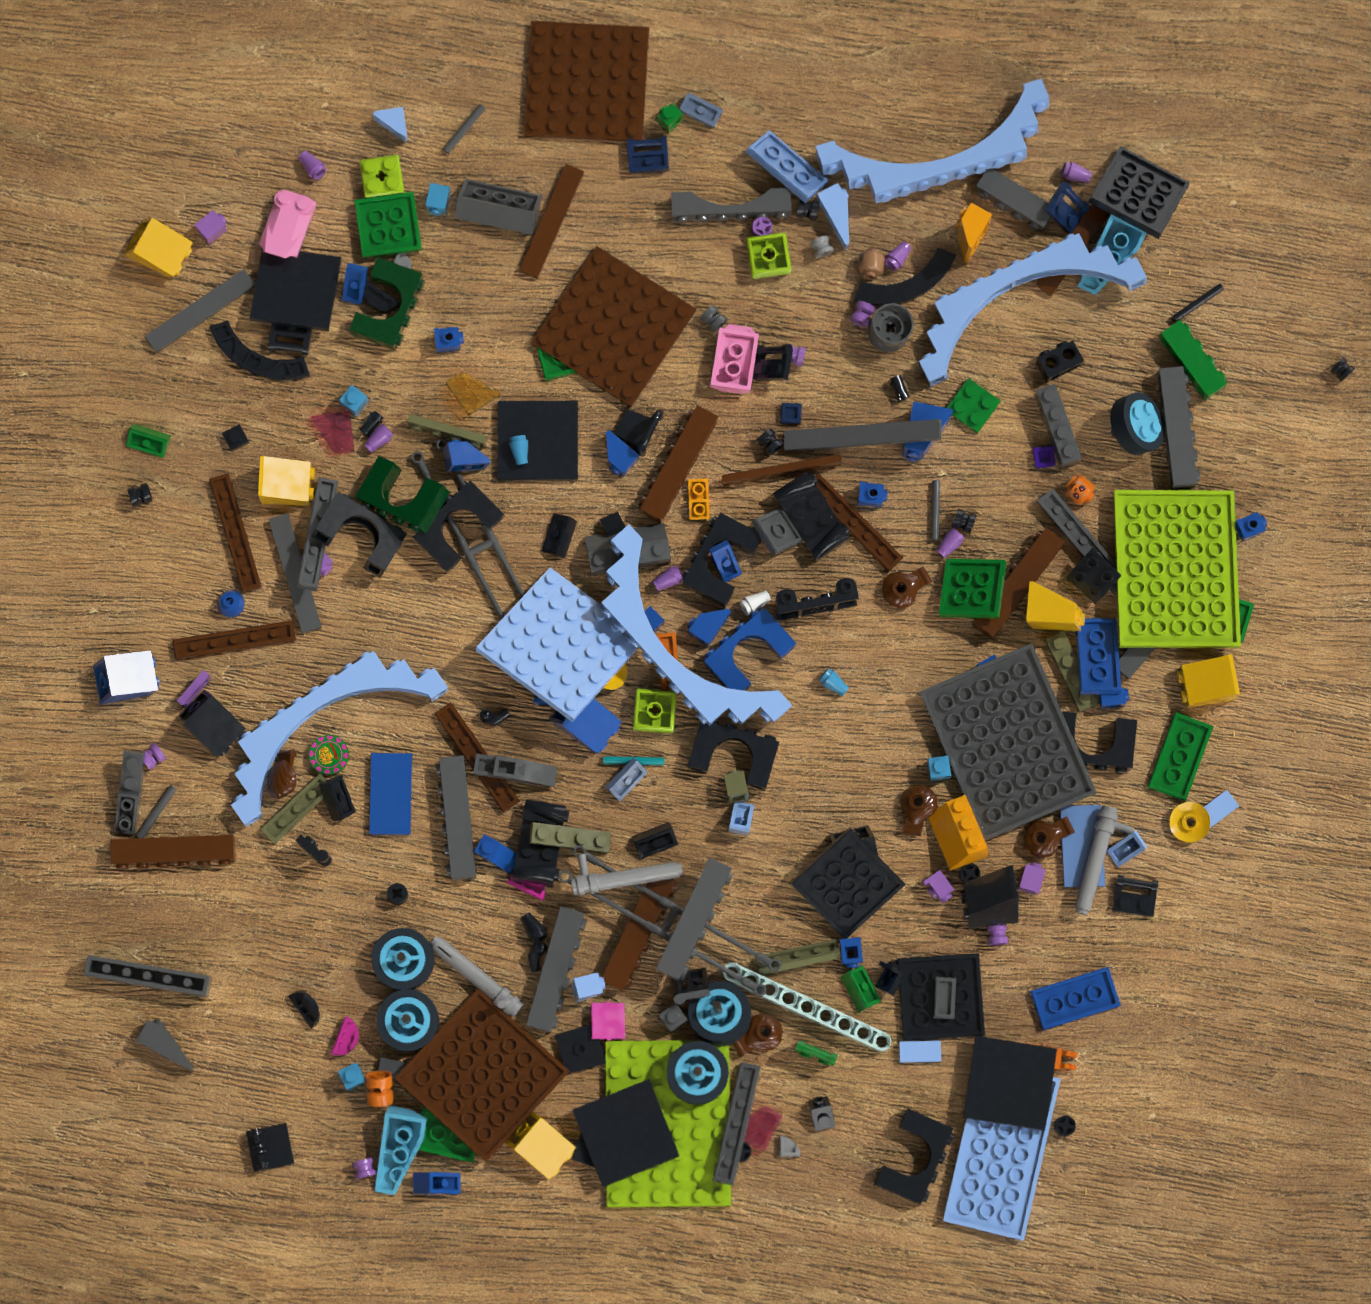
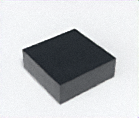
(612, 524)

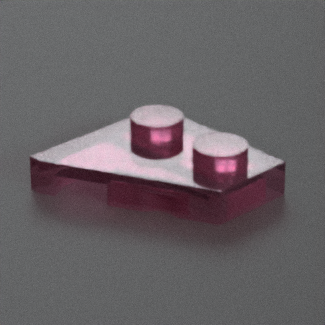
(336, 430)
(762, 1127)

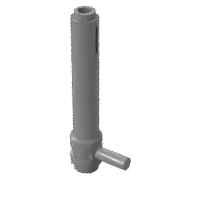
(1103, 829)
(594, 883)
(500, 996)

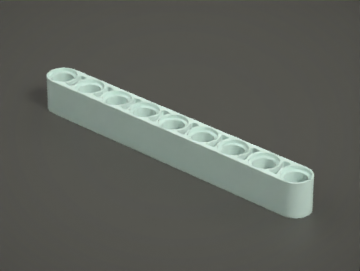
(814, 1015)

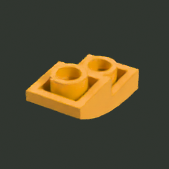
(698, 499)

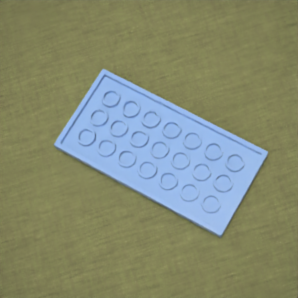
(997, 1175)

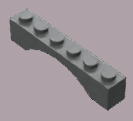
(688, 206)

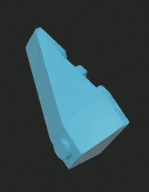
(1123, 243)
(400, 1142)

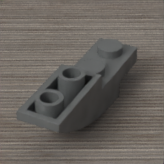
(515, 769)
(130, 792)

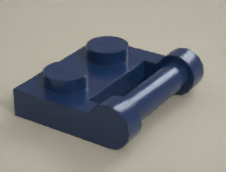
(648, 160)
(1062, 212)

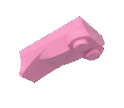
(287, 224)
(734, 359)

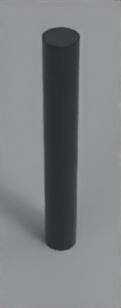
(1197, 303)

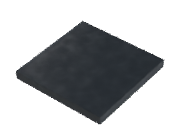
(1139, 192)
(296, 290)
(551, 438)
(847, 883)
(918, 997)
(1010, 1083)
(625, 1133)

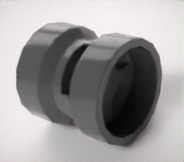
(713, 318)

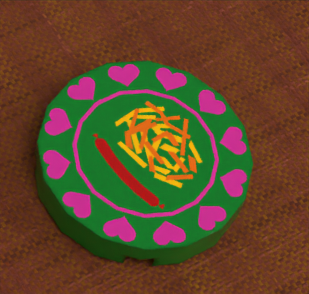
(328, 755)

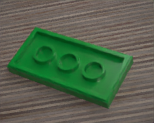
(1180, 757)

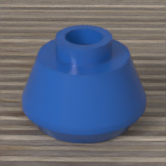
(230, 607)

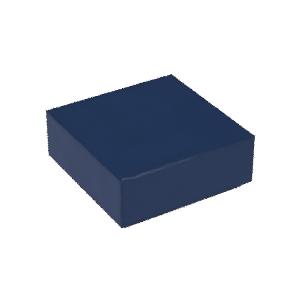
(791, 413)

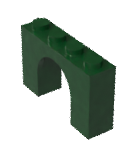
(389, 331)
(416, 514)

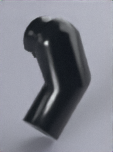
(493, 718)
(535, 952)

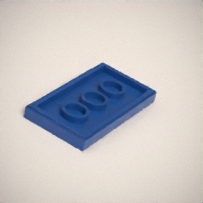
(1098, 657)
(390, 793)
(1075, 998)

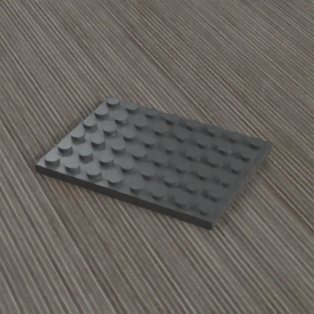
(1008, 742)

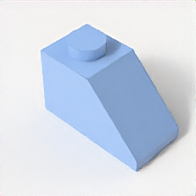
(587, 987)

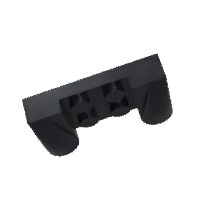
(812, 515)
(844, 597)
(534, 861)

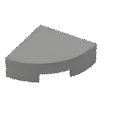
(403, 260)
(788, 1147)

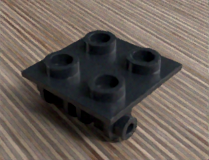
(1093, 576)
(270, 1147)

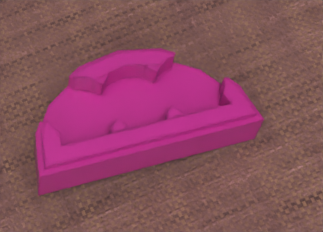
(533, 889)
(347, 1038)

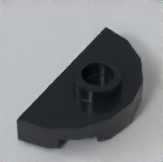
(378, 299)
(306, 1006)

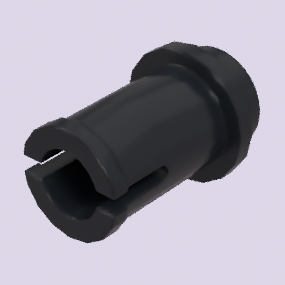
(899, 388)
(371, 423)

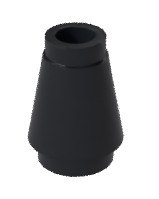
(535, 930)

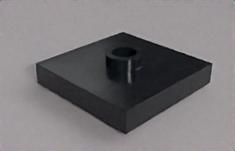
(579, 1050)

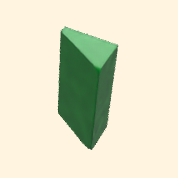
(148, 440)
(860, 988)

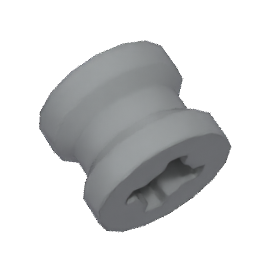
(821, 247)

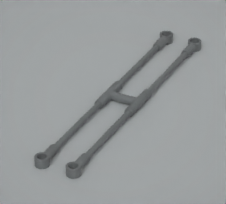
(470, 552)
(675, 910)

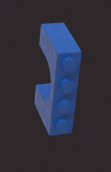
(761, 627)

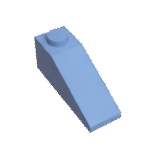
(835, 207)

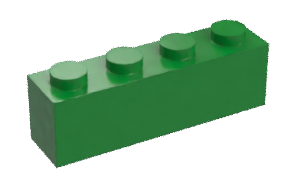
(1196, 363)

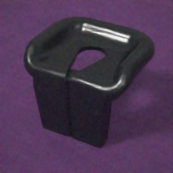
(638, 429)

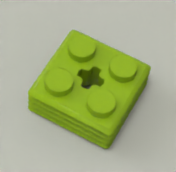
(373, 168)
(777, 246)
(645, 701)

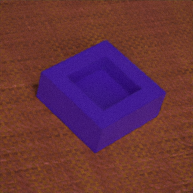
(1044, 457)

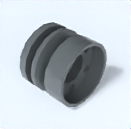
(893, 317)

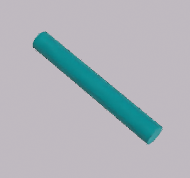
(618, 760)

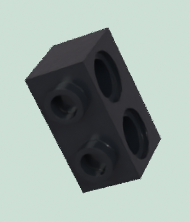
(1062, 365)

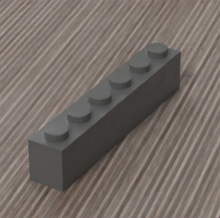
(1177, 427)
(457, 817)
(694, 918)
(555, 970)
(148, 976)

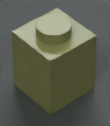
(736, 786)

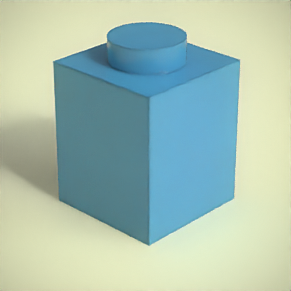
(437, 199)
(354, 400)
(938, 768)
(352, 1076)

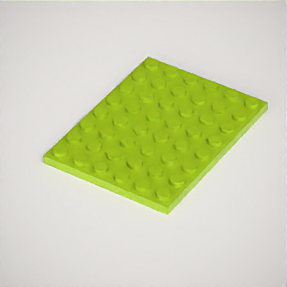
(1176, 569)
(694, 1128)

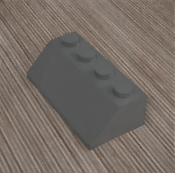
(498, 206)
(653, 549)

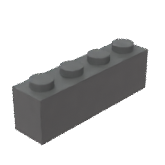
(1014, 199)
(1058, 426)

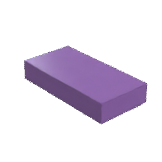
(193, 690)

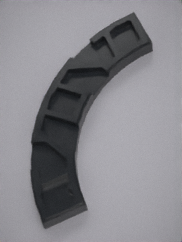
(911, 288)
(253, 362)

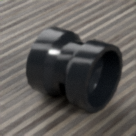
(808, 209)
(769, 442)
(140, 495)
(964, 520)

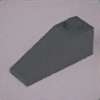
(161, 1041)

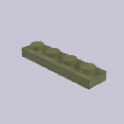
(440, 429)
(1068, 667)
(294, 811)
(569, 837)
(801, 956)

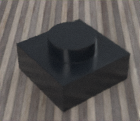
(235, 438)

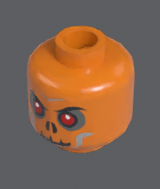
(1080, 490)

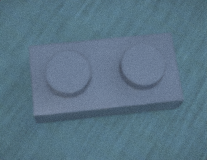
(701, 110)
(626, 779)

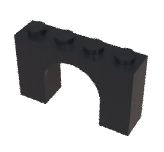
(469, 499)
(346, 511)
(699, 577)
(761, 748)
(1121, 752)
(936, 1137)

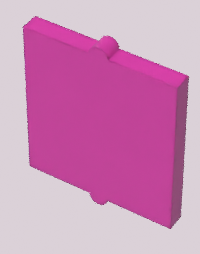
(607, 1021)

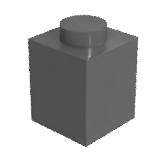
(673, 1018)

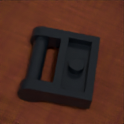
(289, 332)
(772, 368)
(310, 847)
(1135, 903)
(697, 986)

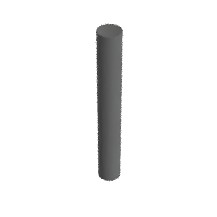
(464, 128)
(935, 510)
(156, 812)

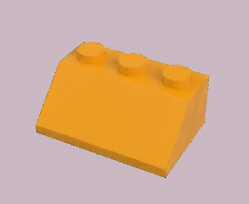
(971, 229)
(958, 833)

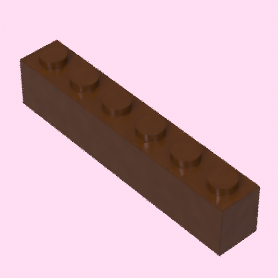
(679, 464)
(1016, 586)
(173, 851)
(636, 936)

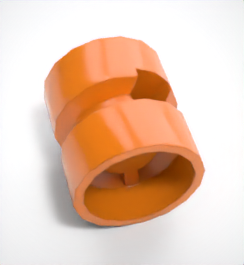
(379, 1088)

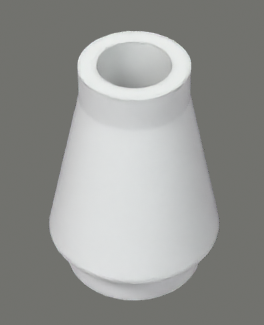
(754, 602)

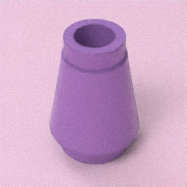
(313, 166)
(1074, 172)
(896, 258)
(378, 438)
(950, 542)
(669, 578)

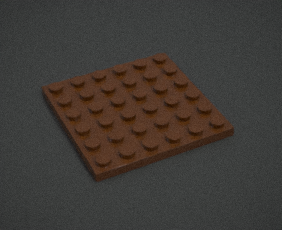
(586, 81)
(613, 326)
(482, 1075)

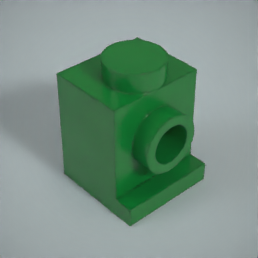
(669, 117)

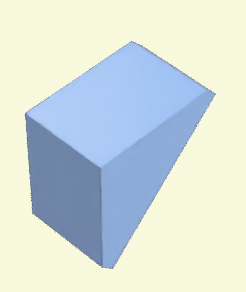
(392, 120)
(741, 818)
(1127, 849)

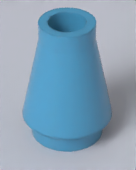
(519, 449)
(833, 682)

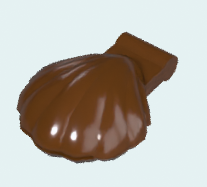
(907, 583)
(283, 776)
(918, 805)
(1043, 838)
(763, 1033)

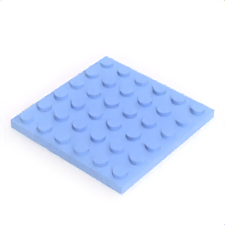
(558, 645)

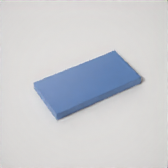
(787, 166)
(1077, 846)

